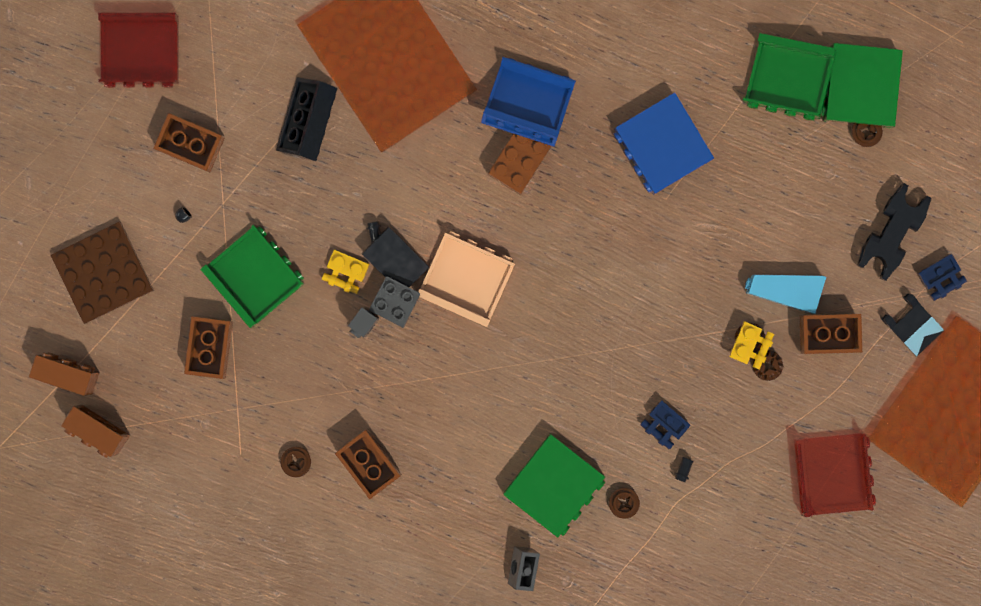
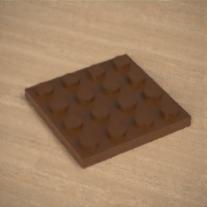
(102, 272)

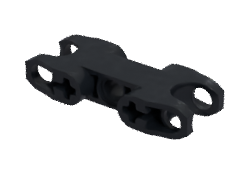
(900, 220)

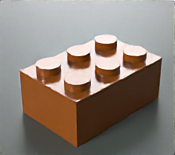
(189, 142)
(518, 162)
(830, 334)
(208, 347)
(64, 373)
(95, 431)
(368, 464)

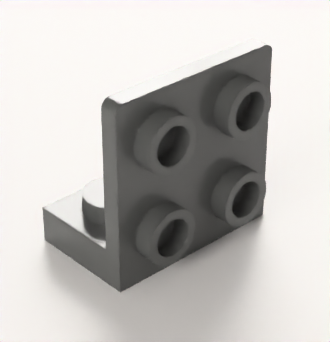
(394, 302)

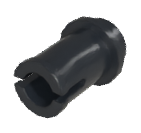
(374, 230)
(683, 470)

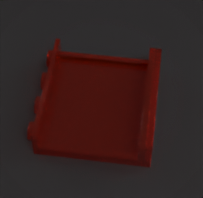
(139, 49)
(834, 474)

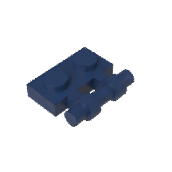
(940, 271)
(669, 420)

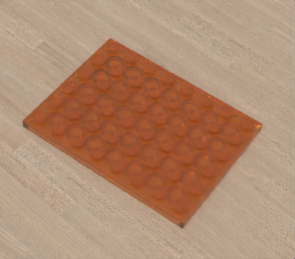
(387, 64)
(938, 416)

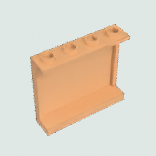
(466, 278)

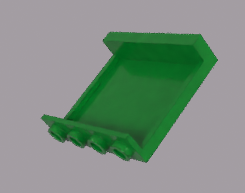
(790, 77)
(863, 85)
(253, 276)
(554, 486)

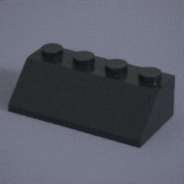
(306, 118)

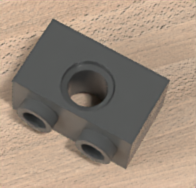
(363, 323)
(523, 568)

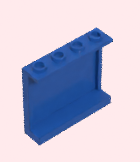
(528, 101)
(663, 144)

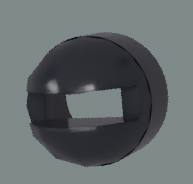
(183, 215)

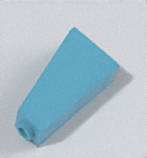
(788, 290)

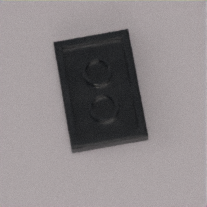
(395, 258)

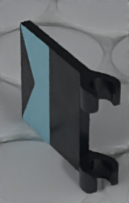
(916, 328)

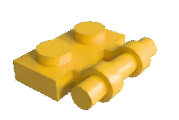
(348, 266)
(746, 342)

